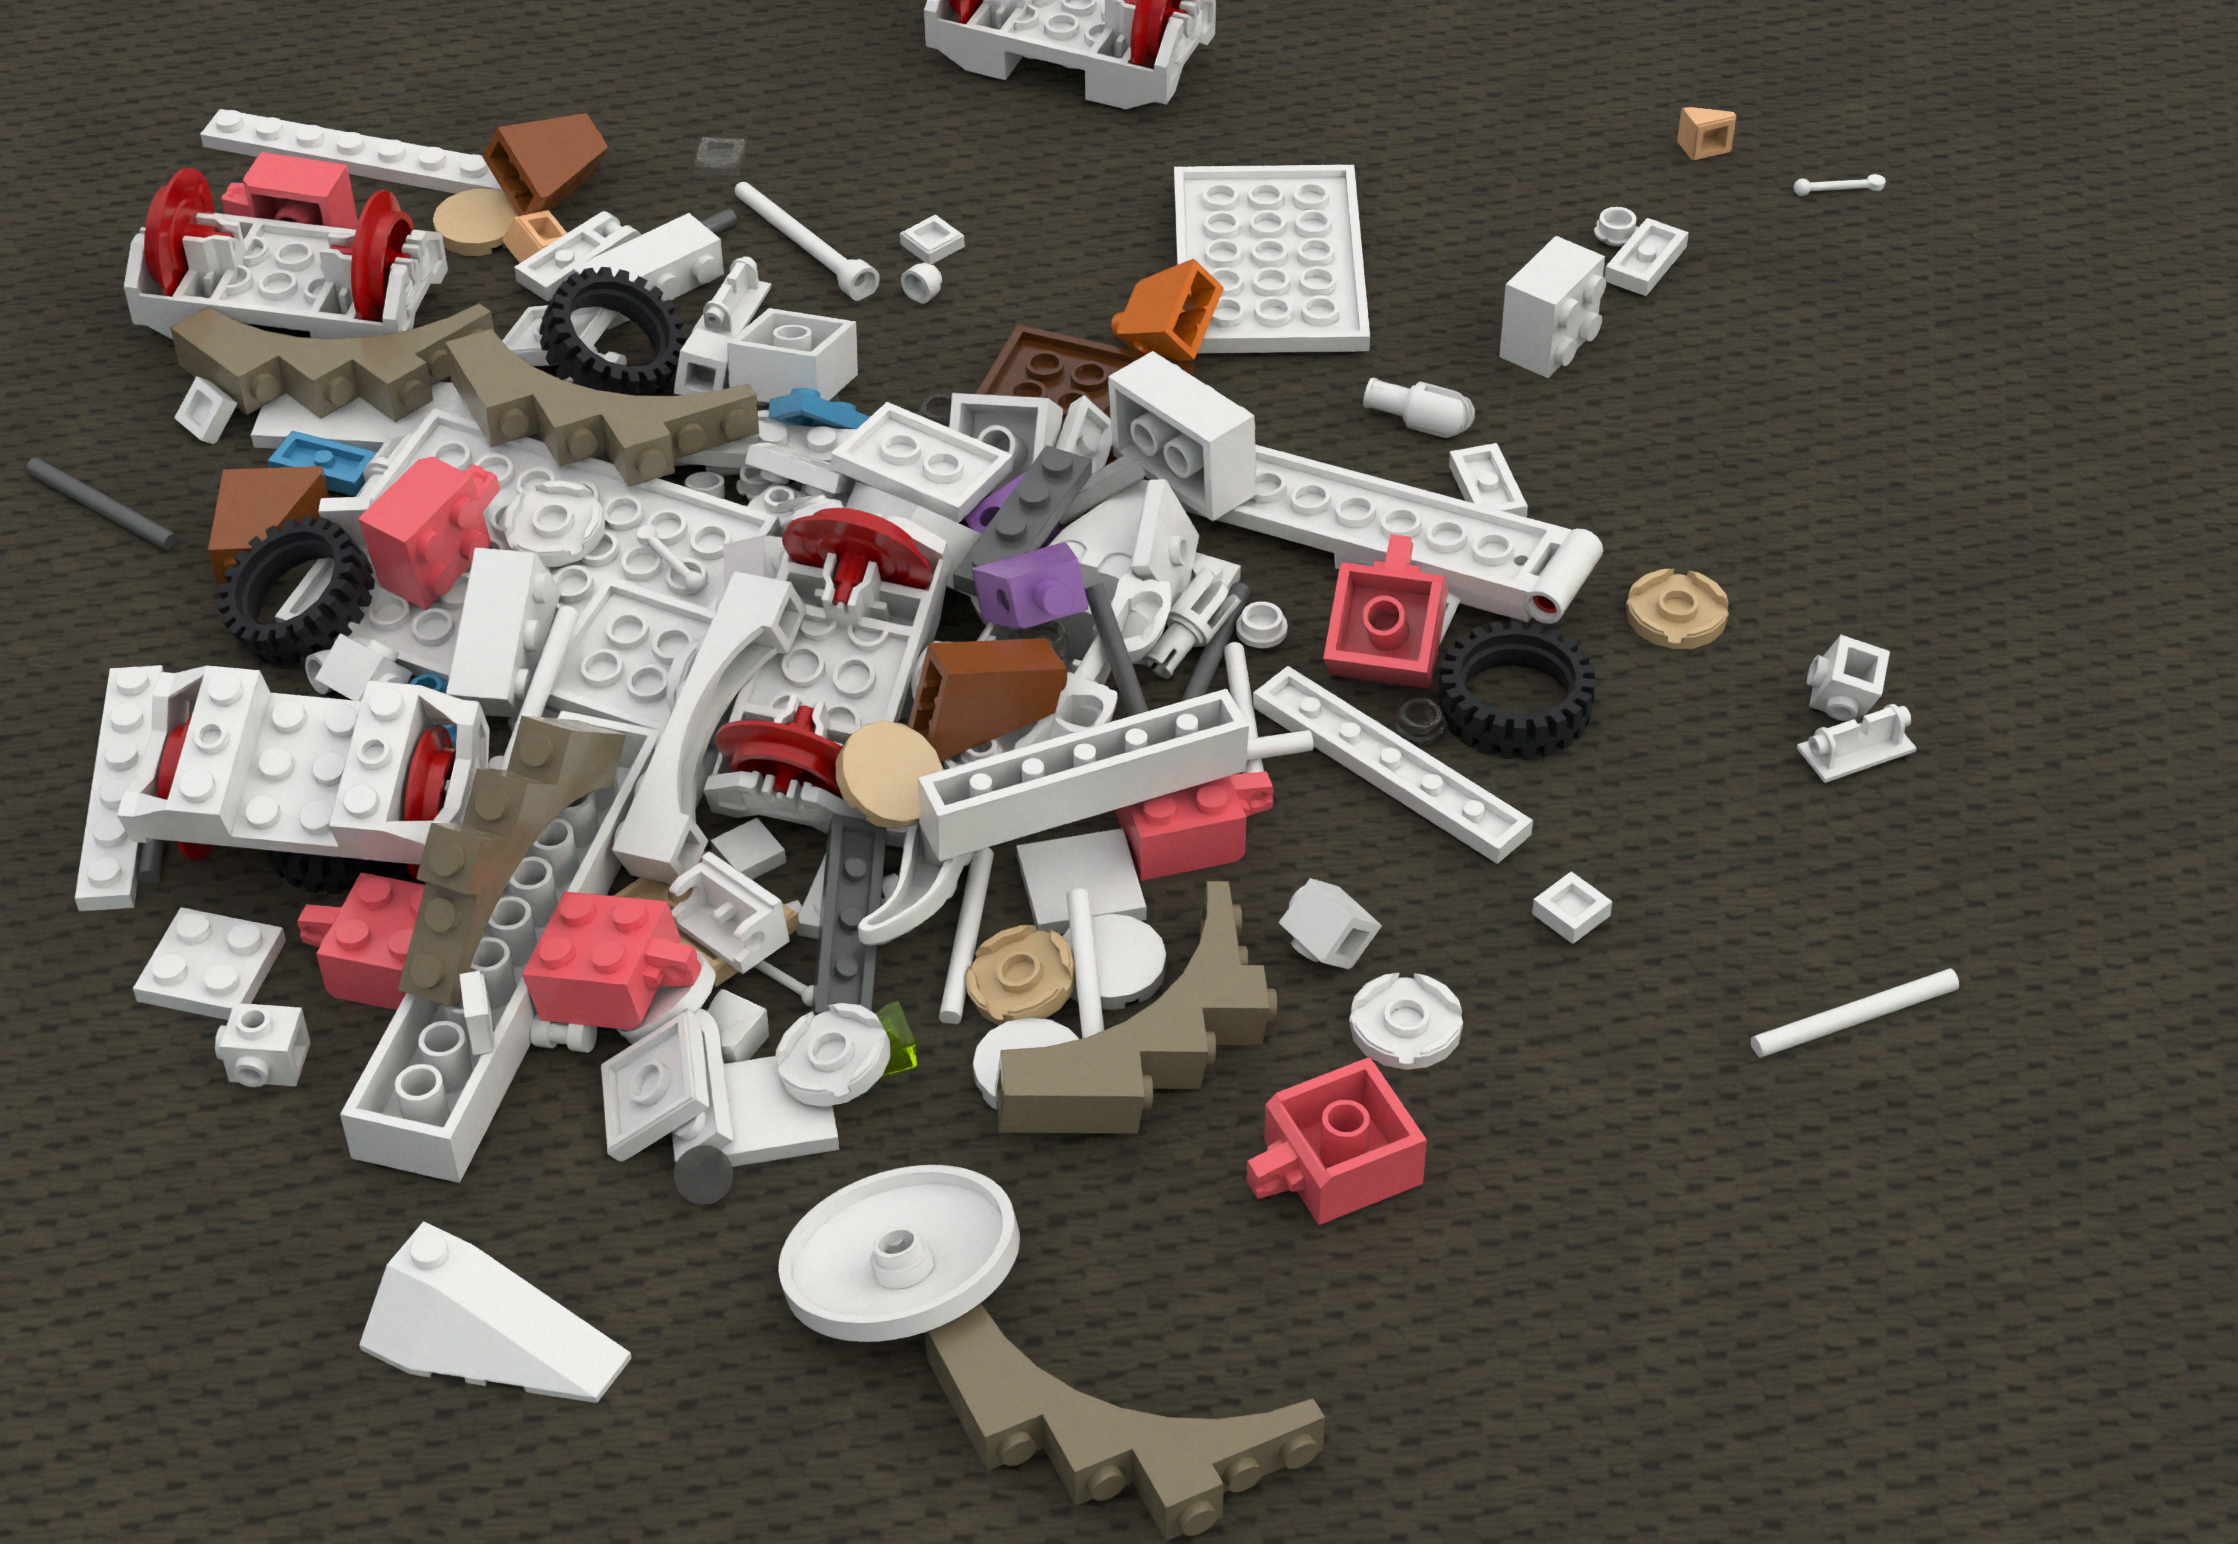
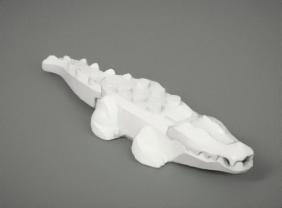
(1104, 550)

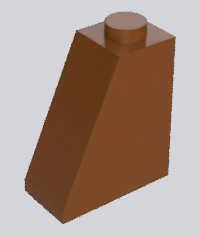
(544, 160)
(256, 500)
(984, 691)

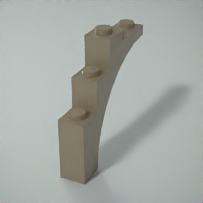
(322, 374)
(578, 422)
(474, 860)
(1111, 1076)
(1098, 1447)

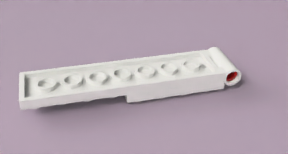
(1484, 553)

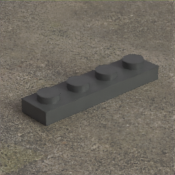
(1027, 513)
(849, 894)

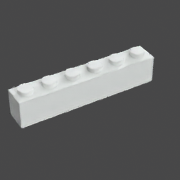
(1082, 774)

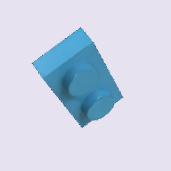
(808, 409)
(341, 462)

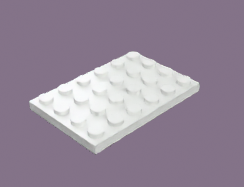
(1282, 251)

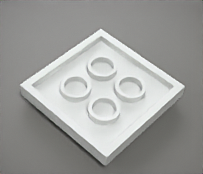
(624, 654)

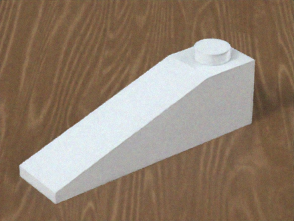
(473, 1318)

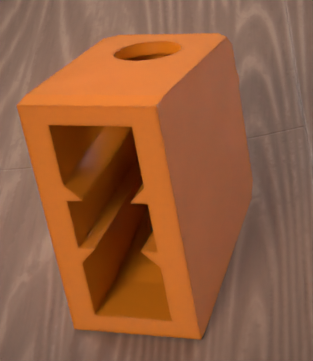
(1169, 312)

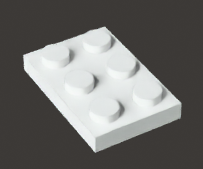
(922, 462)

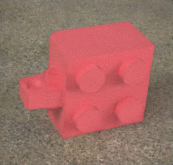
(294, 192)
(428, 528)
(1387, 620)
(1194, 825)
(364, 939)
(606, 960)
(1339, 1143)

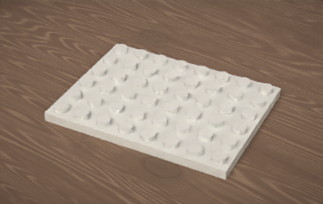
(686, 522)

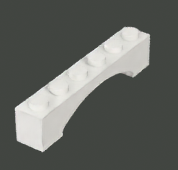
(749, 627)

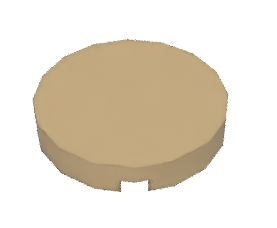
(474, 221)
(1676, 621)
(881, 772)
(1021, 975)

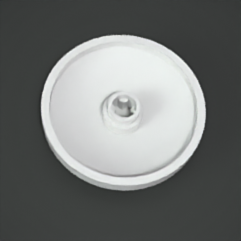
(899, 1253)

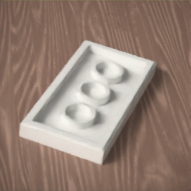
(352, 424)

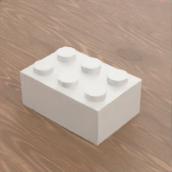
(1184, 434)

